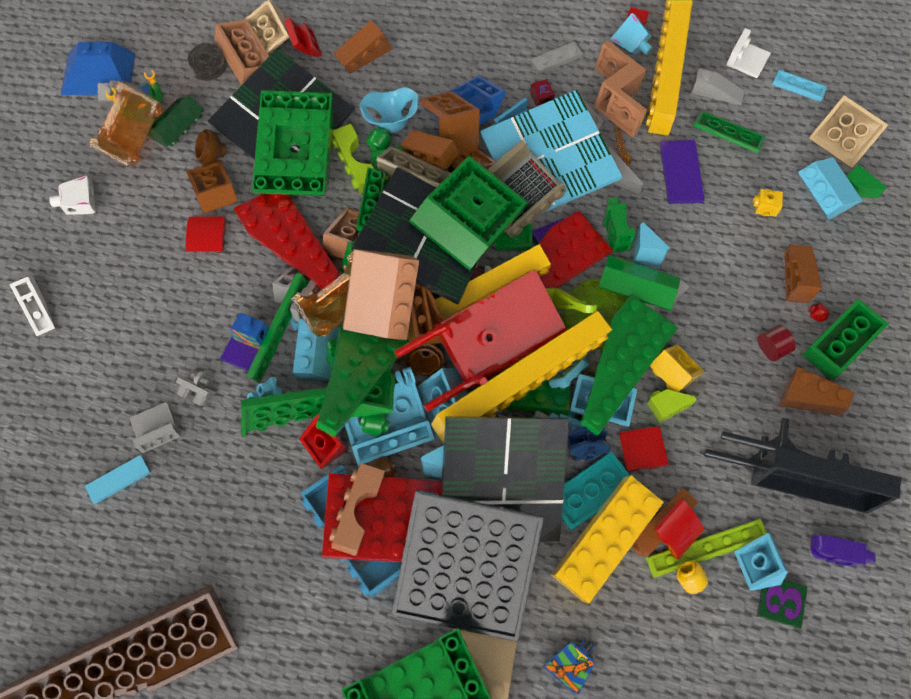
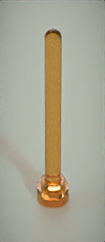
(620, 145)

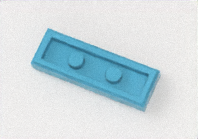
(799, 85)
(117, 479)

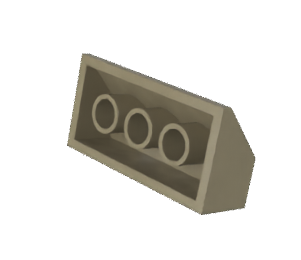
(423, 170)

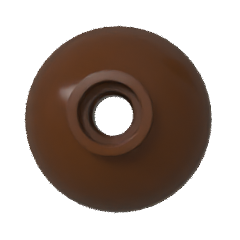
(209, 147)
(424, 362)

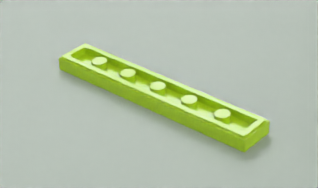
(707, 547)

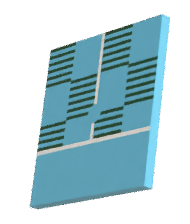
(563, 140)

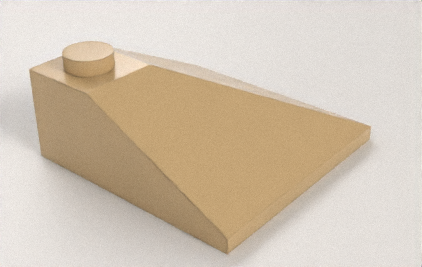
(269, 25)
(848, 131)
(494, 661)

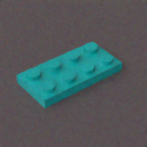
(590, 490)

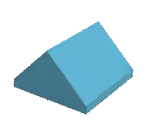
(649, 247)
(761, 563)

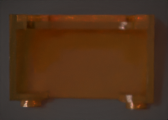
(127, 124)
(326, 308)

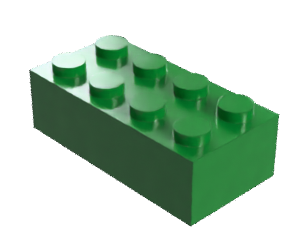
(845, 339)

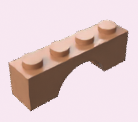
(349, 533)

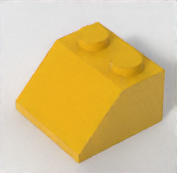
(676, 368)

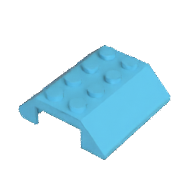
(406, 427)

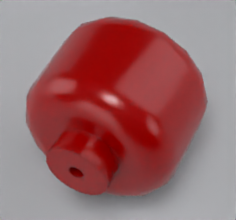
(819, 312)

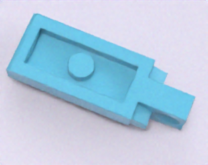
(564, 378)

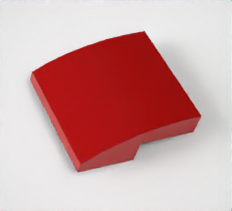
(303, 38)
(205, 234)
(643, 449)
(679, 528)

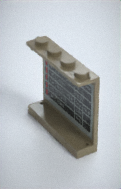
(530, 180)

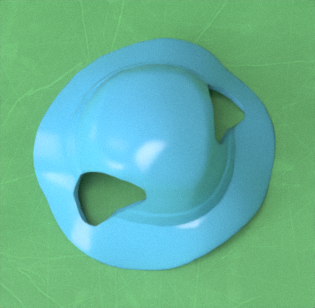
(390, 106)

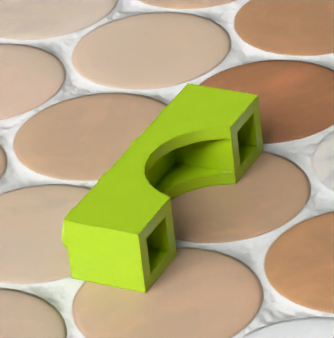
(347, 142)

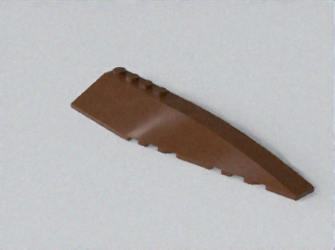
(136, 655)

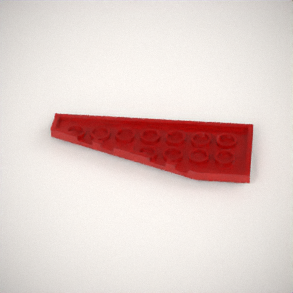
(282, 229)
(571, 249)

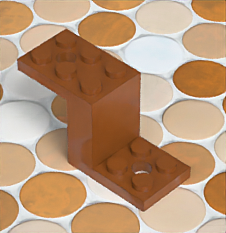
(459, 123)

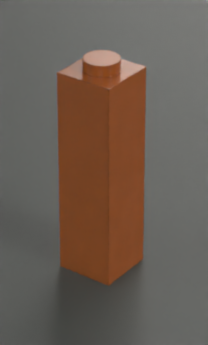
(648, 539)

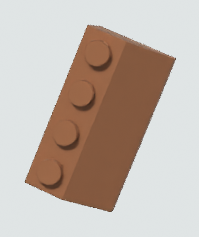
(240, 48)

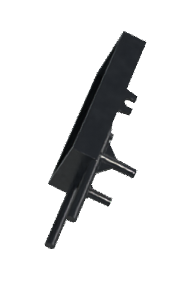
(811, 476)

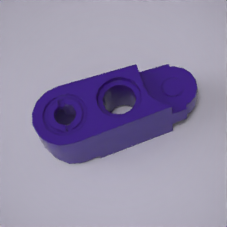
(841, 551)

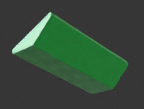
(729, 131)
(642, 282)

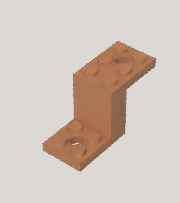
(619, 88)

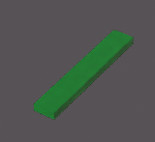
(276, 331)

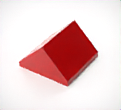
(321, 445)

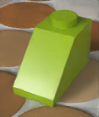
(669, 403)

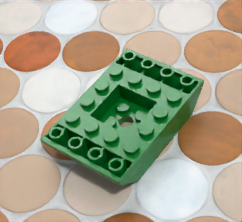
(291, 121)
(458, 222)

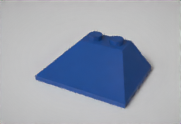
(94, 64)
(482, 95)

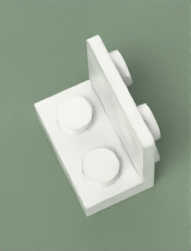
(748, 57)

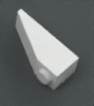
(33, 305)

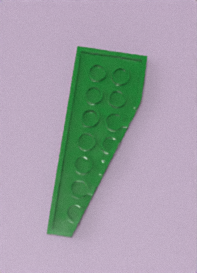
(628, 352)
(355, 373)

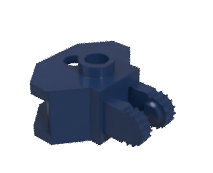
(587, 445)

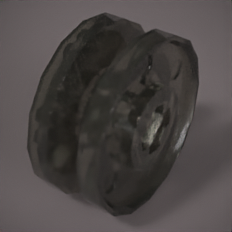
(207, 61)

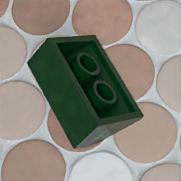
(175, 121)

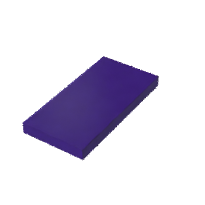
(681, 172)

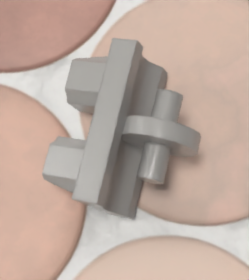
(202, 393)

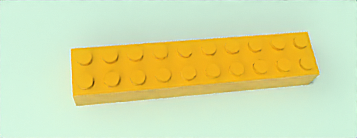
(669, 67)
(528, 372)

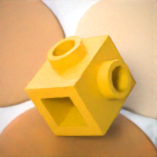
(768, 202)

